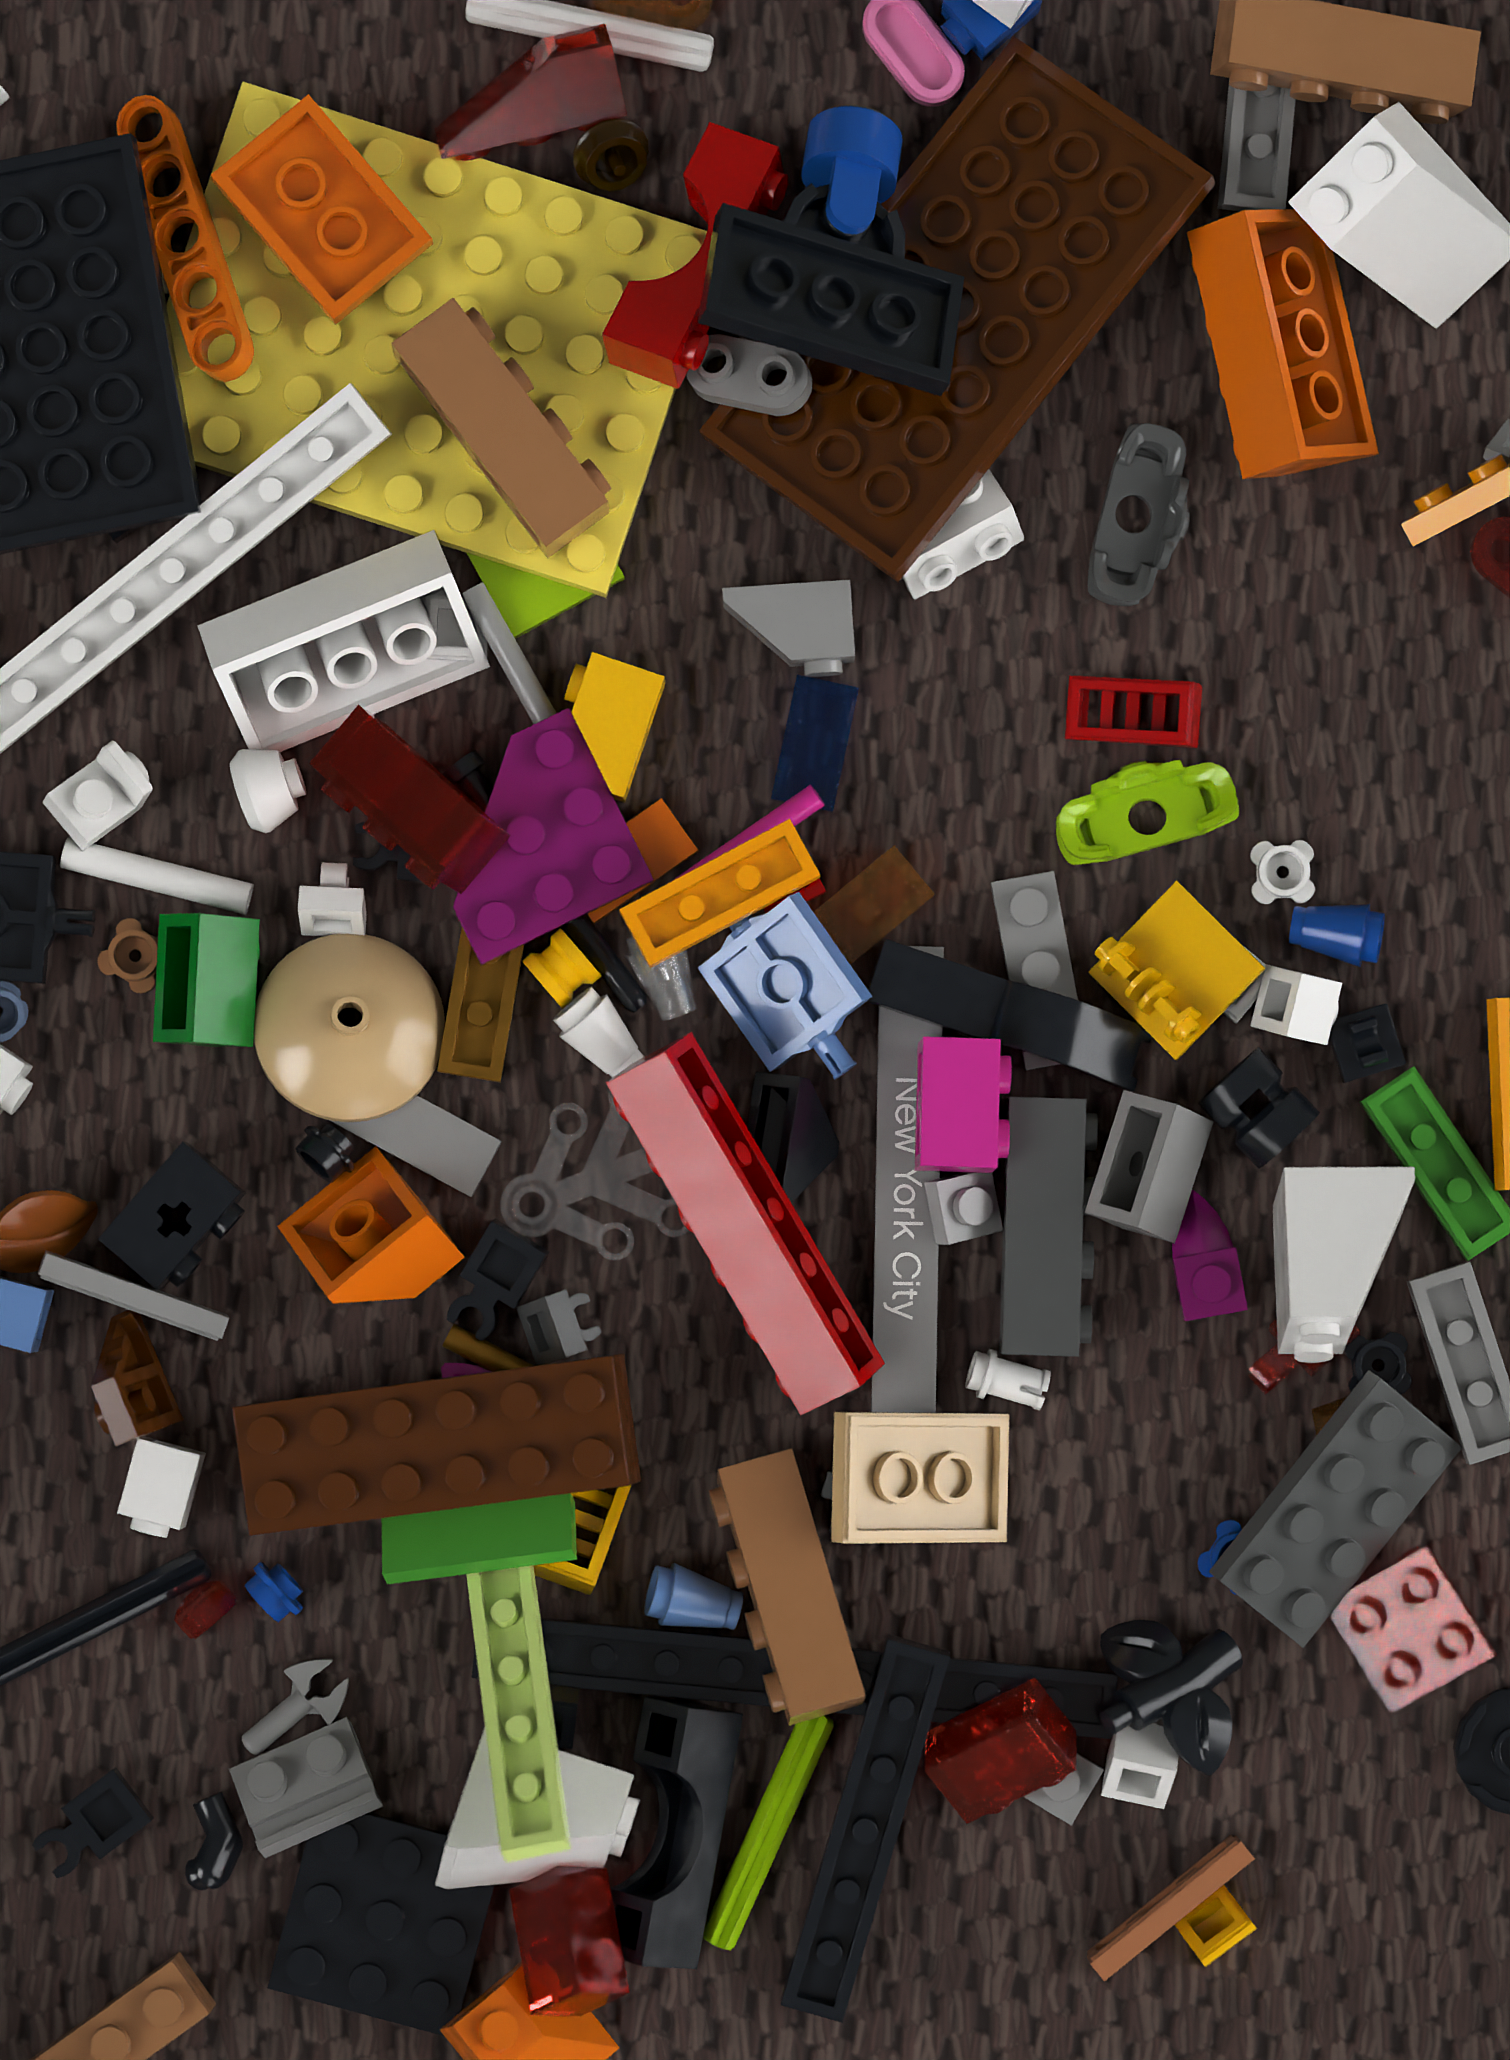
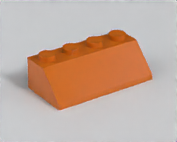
(1281, 343)

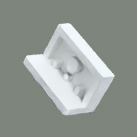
(975, 533)

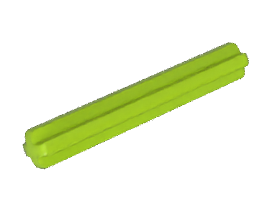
(766, 1832)

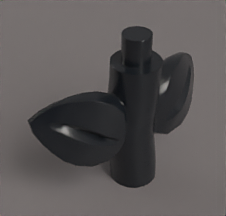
(1172, 1688)

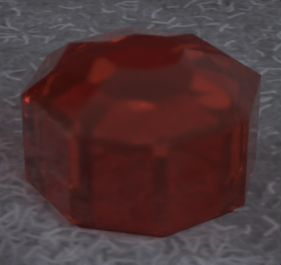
(204, 1607)

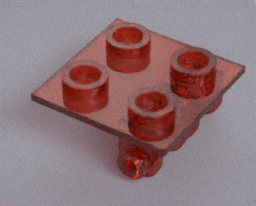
(1410, 1629)

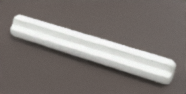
(627, 35)

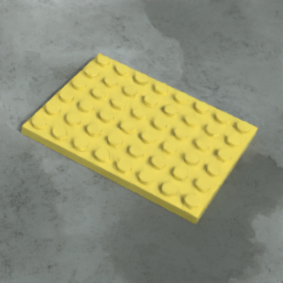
(515, 247)

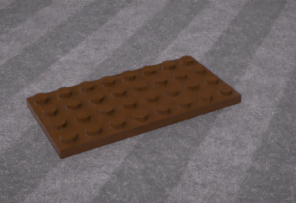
(1052, 222)

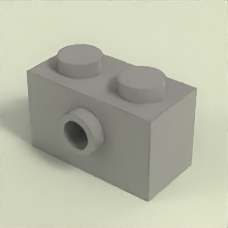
(1149, 1166)

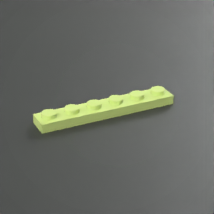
(518, 1713)

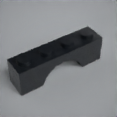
(691, 1761)

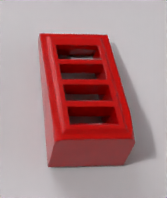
(1188, 716)

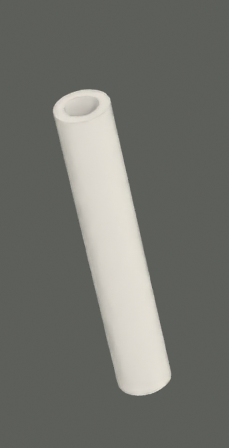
(158, 876)

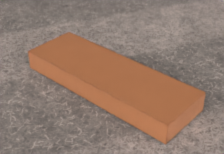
(1169, 1906)

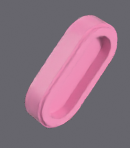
(914, 50)

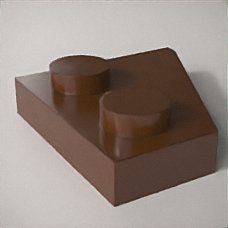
(131, 1384)

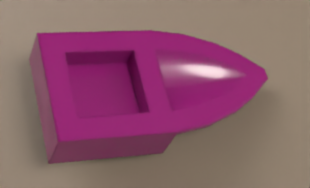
(1206, 1264)

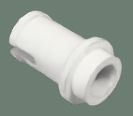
(1007, 1379)

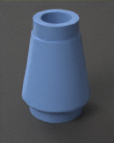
(690, 1599)

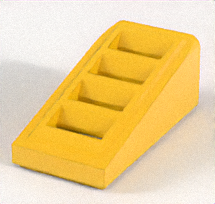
(585, 1578)

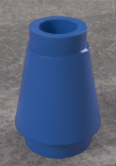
(1339, 931)

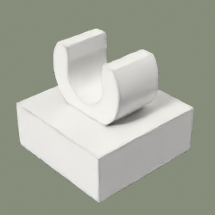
(332, 905)

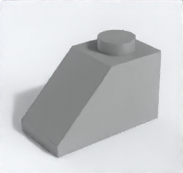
(799, 622)

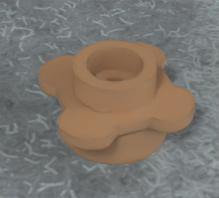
(117, 957)

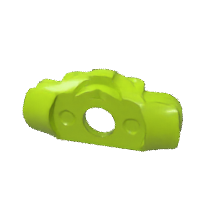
(1192, 796)

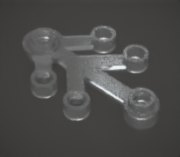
(601, 1177)

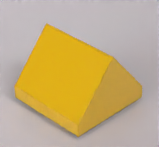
(1215, 1926)

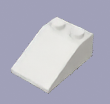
(1406, 216)

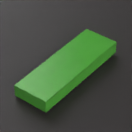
(1442, 1161)
(479, 1538)

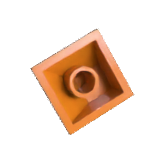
(370, 1236)
(502, 2028)

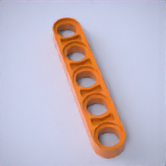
(204, 258)

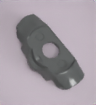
(1152, 469)

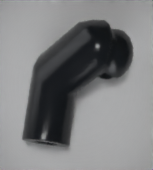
(220, 1848)

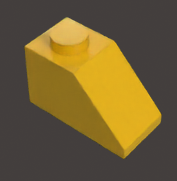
(614, 715)

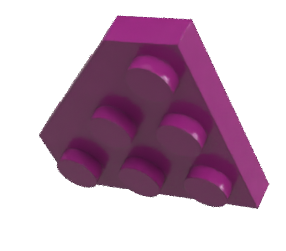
(564, 845)

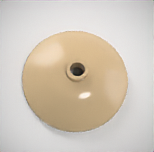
(340, 1068)

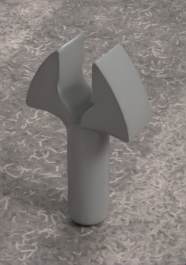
(296, 1706)

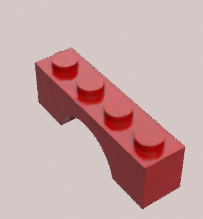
(657, 319)

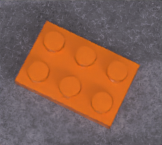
(321, 209)

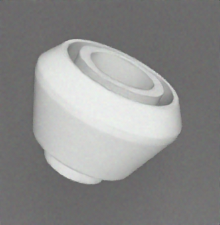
(266, 787)

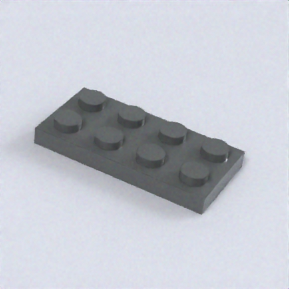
(1335, 1509)

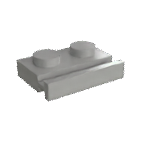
(305, 1787)

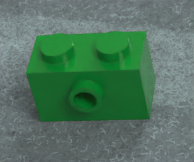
(206, 980)

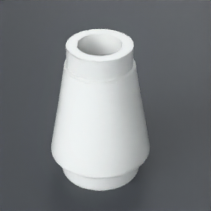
(598, 1032)

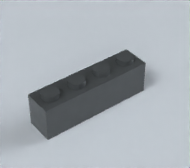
(1045, 1227)

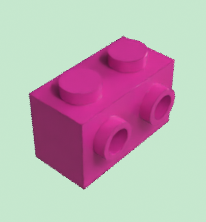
(960, 1105)

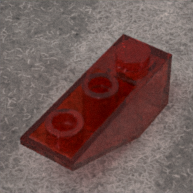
(550, 89)

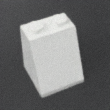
(1328, 1249)
(596, 1814)

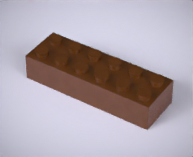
(437, 1444)

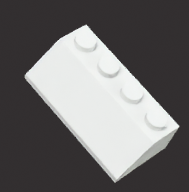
(340, 642)

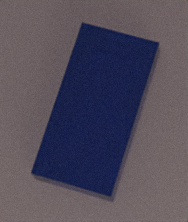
(815, 739)

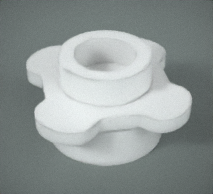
(1295, 859)

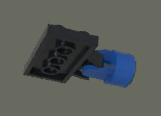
(836, 266)

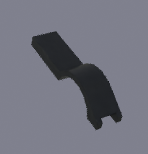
(1006, 1010)

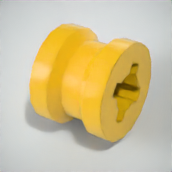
(561, 968)

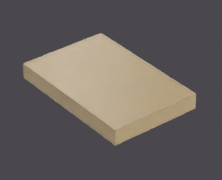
(920, 1477)

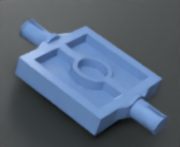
(787, 985)

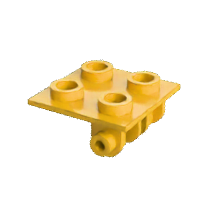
(1175, 970)

